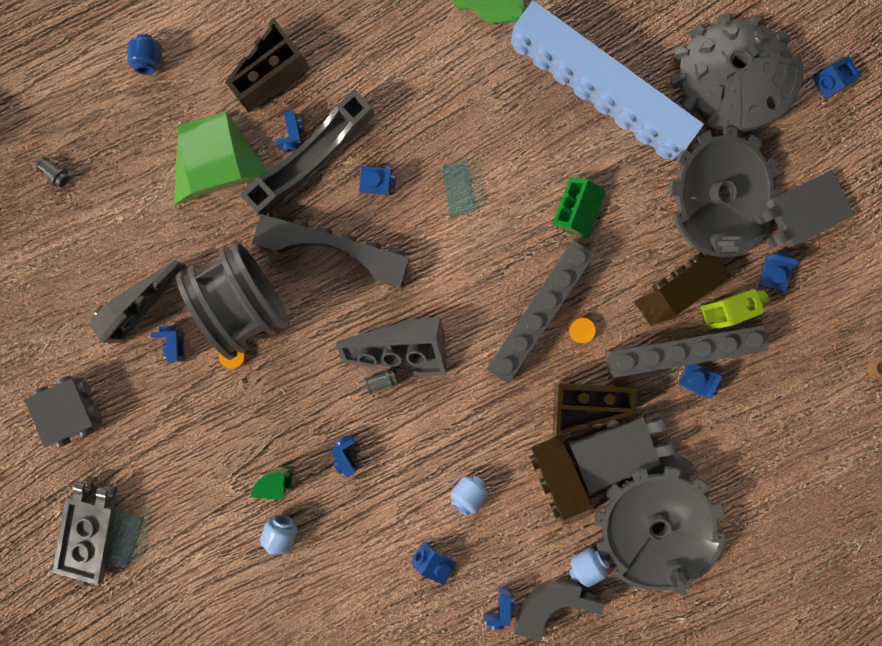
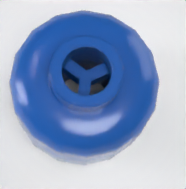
(144, 54)

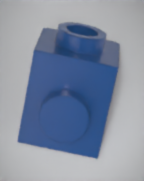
(294, 127)
(343, 461)
(433, 564)
(506, 606)

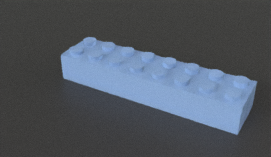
(604, 82)

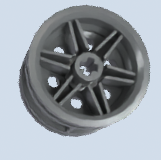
(231, 300)

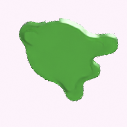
(494, 10)

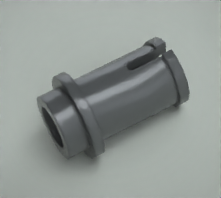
(58, 176)
(381, 381)

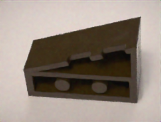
(267, 68)
(682, 289)
(588, 405)
(560, 481)

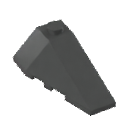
(122, 314)
(407, 345)

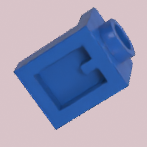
(837, 76)
(377, 181)
(777, 271)
(174, 345)
(700, 380)

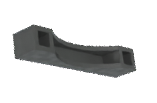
(335, 131)
(281, 236)
(540, 311)
(686, 351)

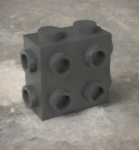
(63, 411)

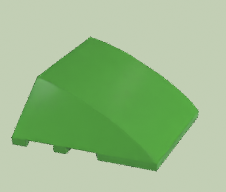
(212, 158)

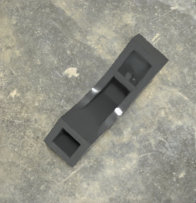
(547, 599)

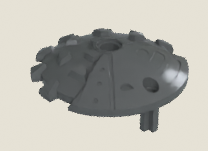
(733, 95)
(721, 192)
(665, 555)

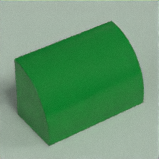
(579, 206)
(275, 484)

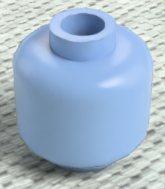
(469, 495)
(278, 535)
(589, 567)

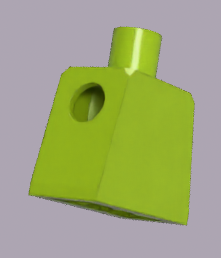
(734, 308)

